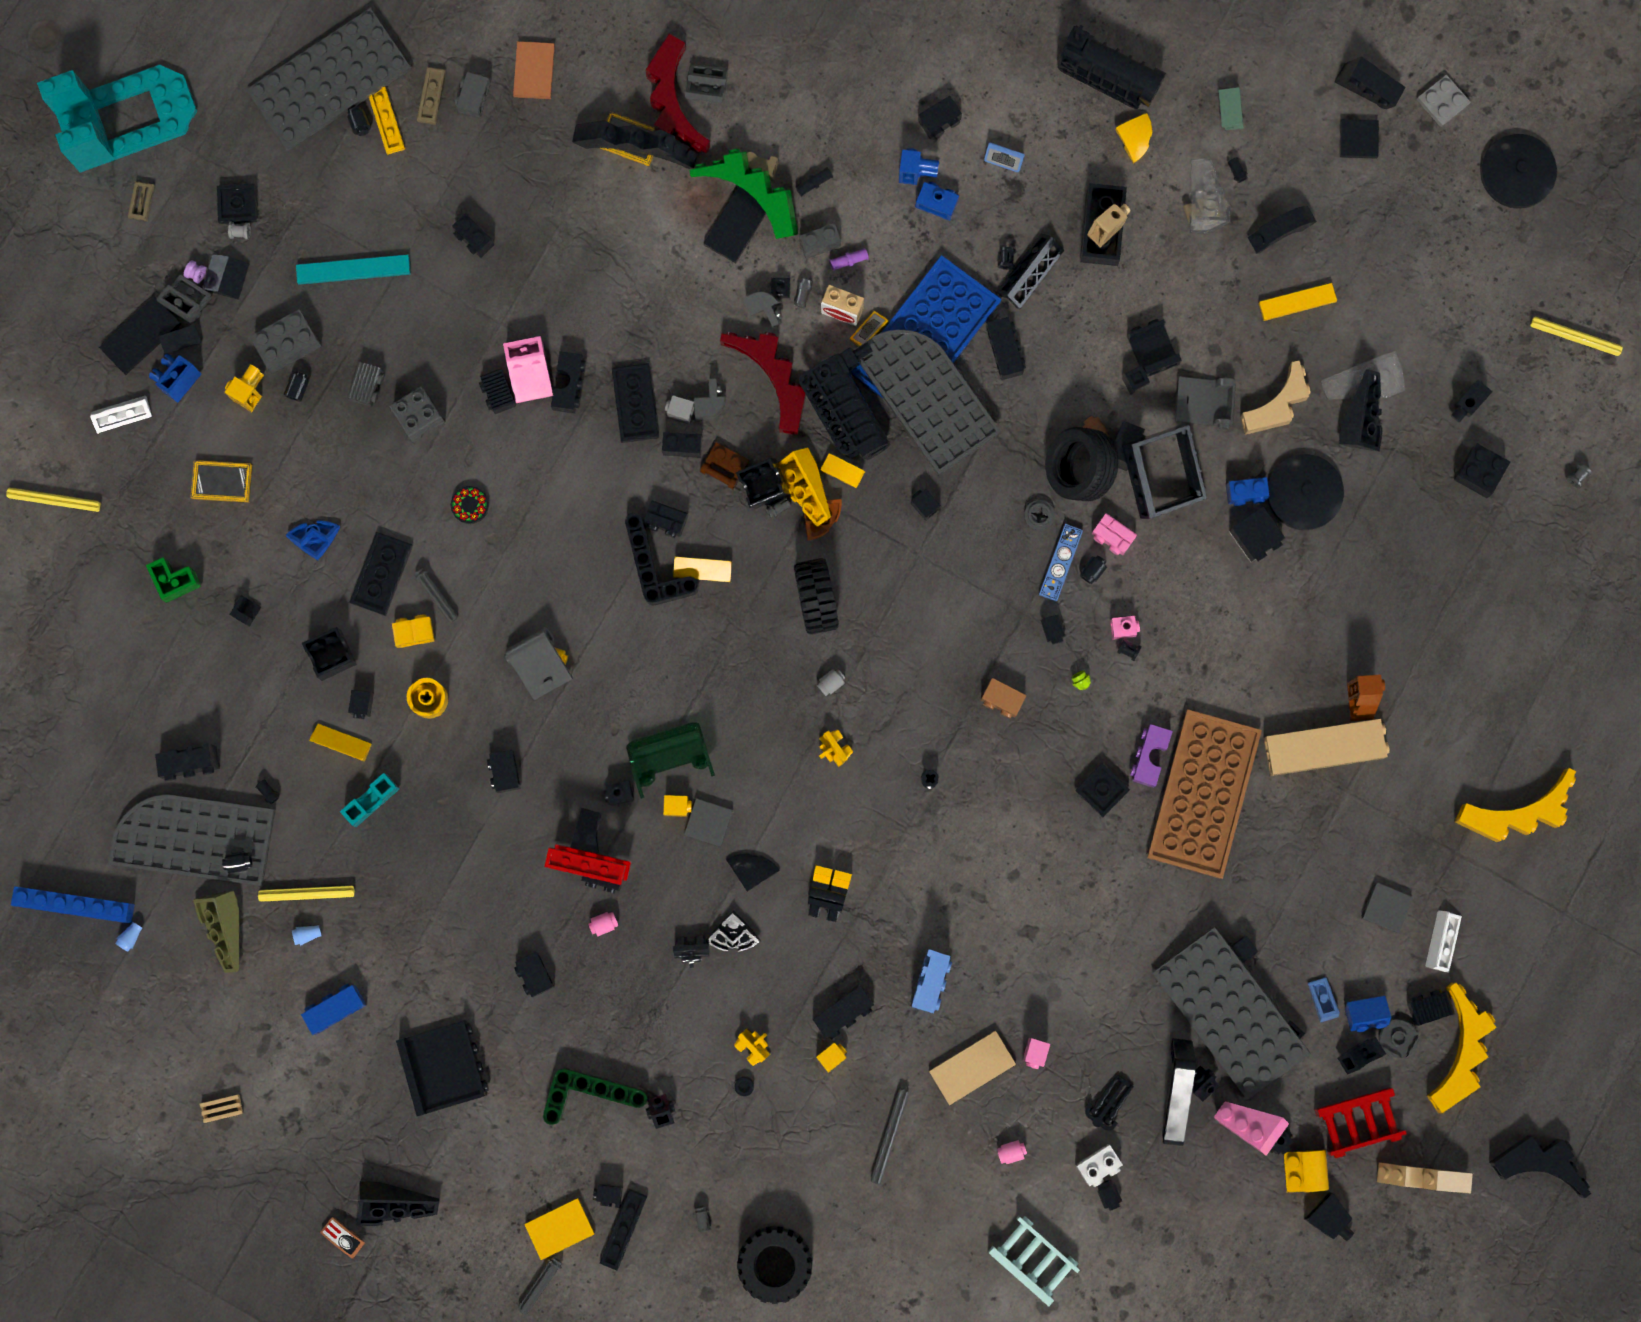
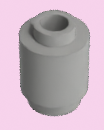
(831, 682)

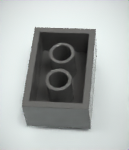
(285, 341)

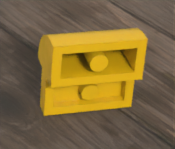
(1306, 1171)

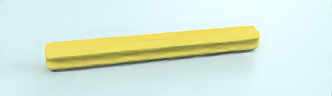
(1576, 336)
(53, 499)
(306, 893)

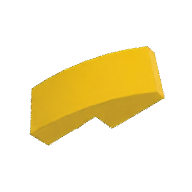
(842, 470)

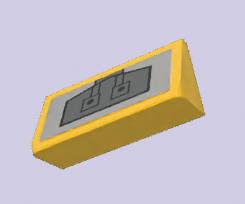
(872, 326)

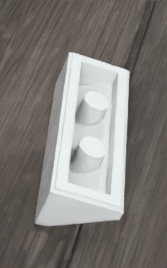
(121, 414)
(1443, 941)

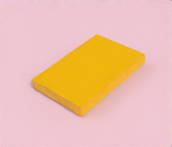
(559, 1229)

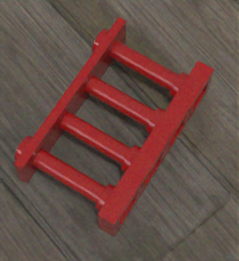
(587, 864)
(1364, 1101)

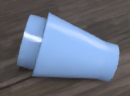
(305, 934)
(127, 939)

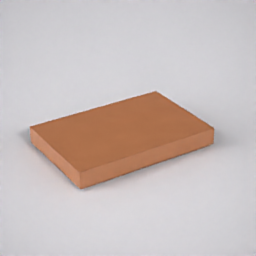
(534, 70)

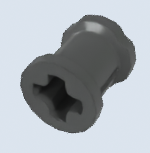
(1579, 475)

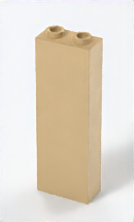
(1326, 747)

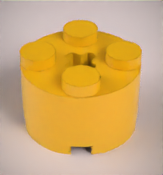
(421, 689)

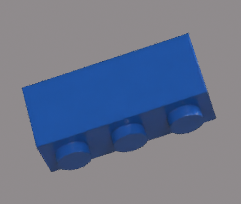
(333, 1009)

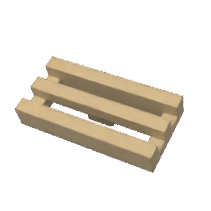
(205, 1112)

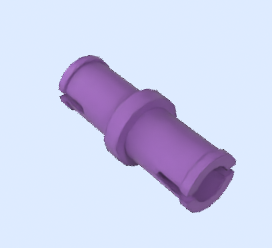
(848, 259)

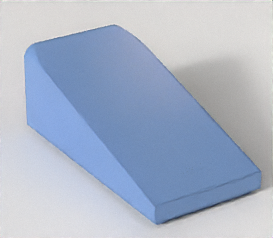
(1323, 1000)

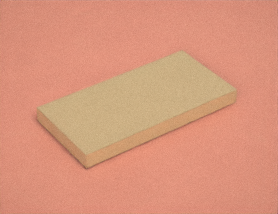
(972, 1067)

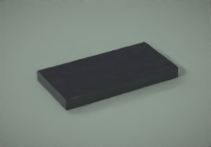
(735, 225)
(139, 335)
(635, 403)
(381, 574)

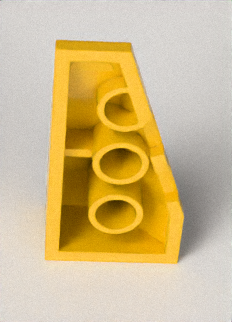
(805, 484)

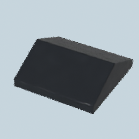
(225, 276)

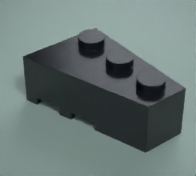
(1370, 82)
(187, 762)

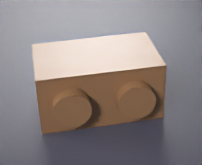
(1003, 698)

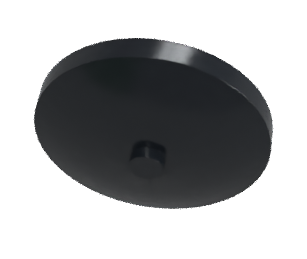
(1518, 171)
(1305, 492)

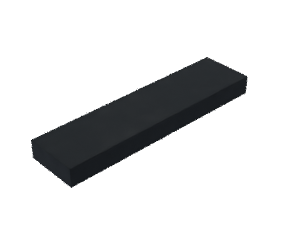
(623, 1229)

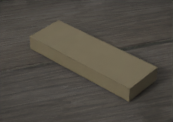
(431, 95)

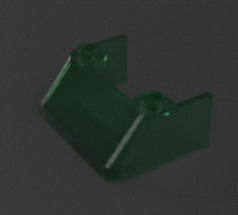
(667, 751)

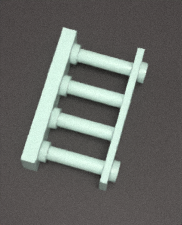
(1016, 1265)

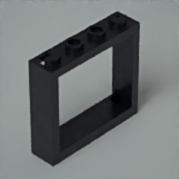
(1139, 478)

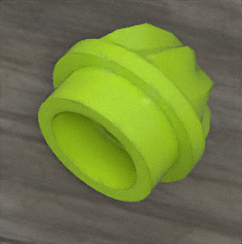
(1081, 680)

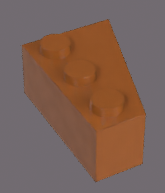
(1364, 696)

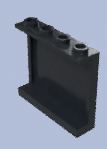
(442, 1068)

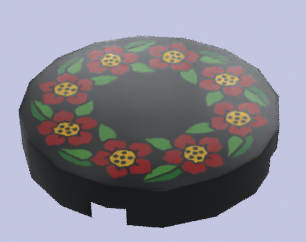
(469, 505)

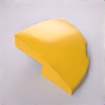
(1136, 136)

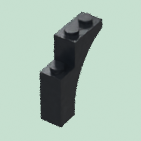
(586, 839)

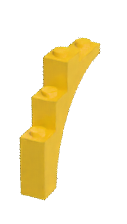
(1546, 809)
(1470, 1053)

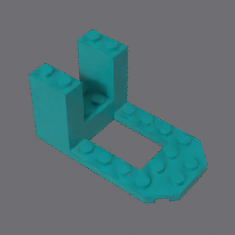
(83, 134)

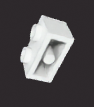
(1099, 1165)

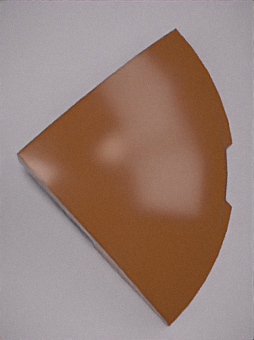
(813, 531)

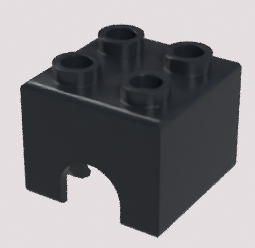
(763, 483)
(329, 653)

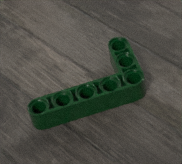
(592, 1081)

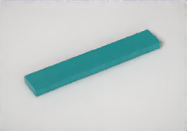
(353, 269)

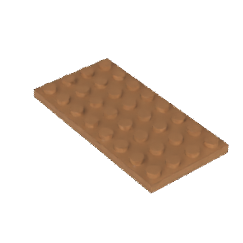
(1204, 794)

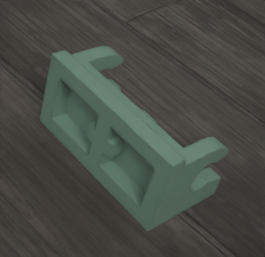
(1231, 108)

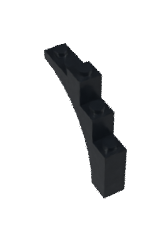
(631, 138)

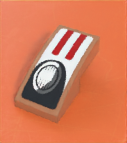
(342, 1237)

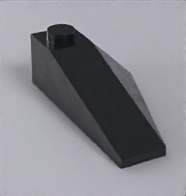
(1361, 422)
(386, 1202)

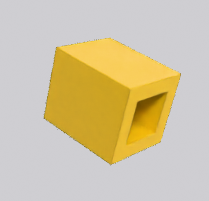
(677, 806)
(832, 1056)

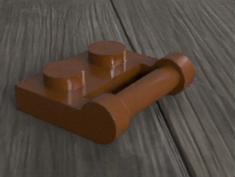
(727, 460)

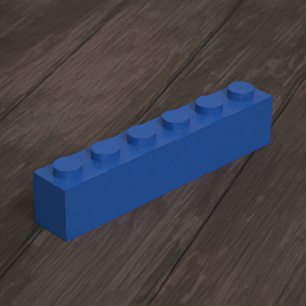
(72, 904)

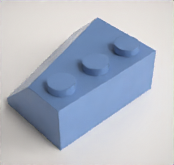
(931, 981)

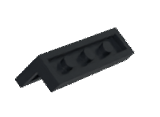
(1029, 267)

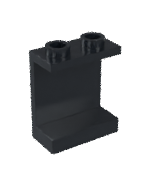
(1153, 348)

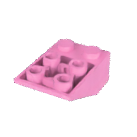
(528, 369)

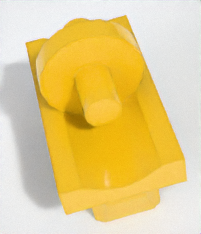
(831, 748)
(755, 1044)

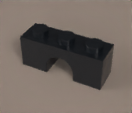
(567, 398)

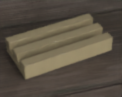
(138, 216)

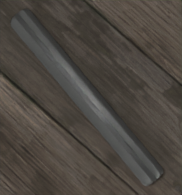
(889, 1136)

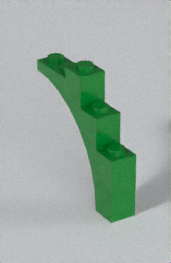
(776, 204)

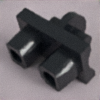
(690, 953)

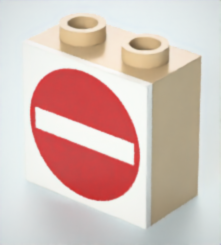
(842, 305)

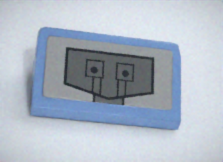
(1004, 157)

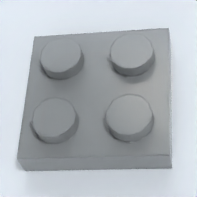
(1443, 101)

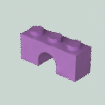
(1145, 771)

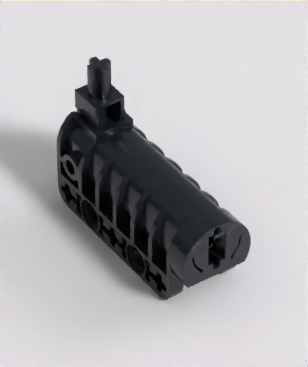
(1109, 70)
(846, 404)

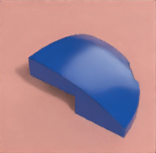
(314, 538)

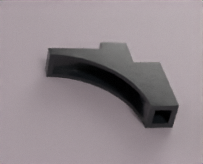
(1553, 1159)

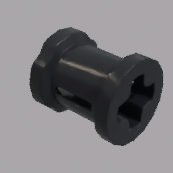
(1006, 258)
(1129, 649)
(929, 785)

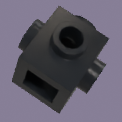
(1204, 1083)
(660, 1111)
(1285, 1146)

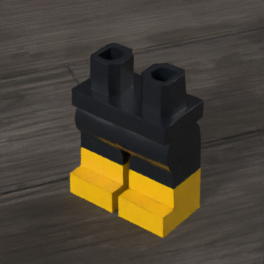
(825, 898)

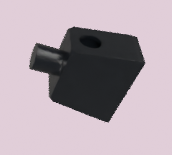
(1475, 395)
(1331, 1218)

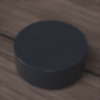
(744, 1086)

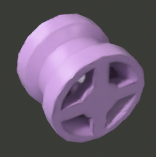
(195, 271)

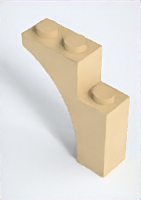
(1277, 411)
(1424, 1178)

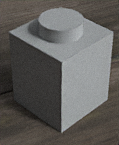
(680, 409)

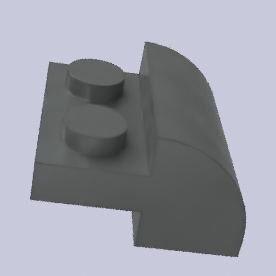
(706, 83)
(184, 299)

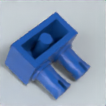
(914, 166)
(177, 378)

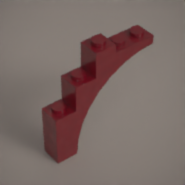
(663, 71)
(779, 372)

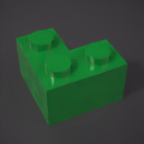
(171, 584)

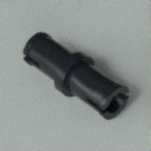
(814, 181)

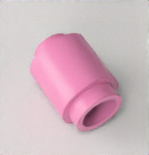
(603, 923)
(1011, 1152)

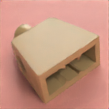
(1108, 224)

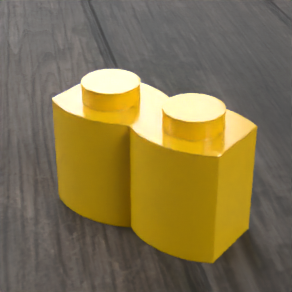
(413, 631)

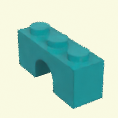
(370, 801)

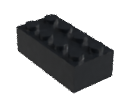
(1098, 200)

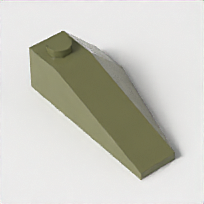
(221, 919)

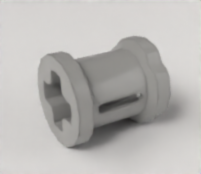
(239, 230)

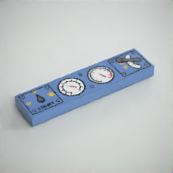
(1060, 562)

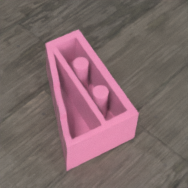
(1251, 1125)

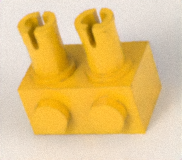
(243, 389)

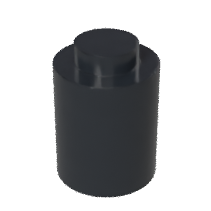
(296, 386)
(1053, 629)

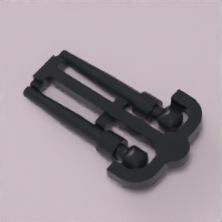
(1097, 1121)

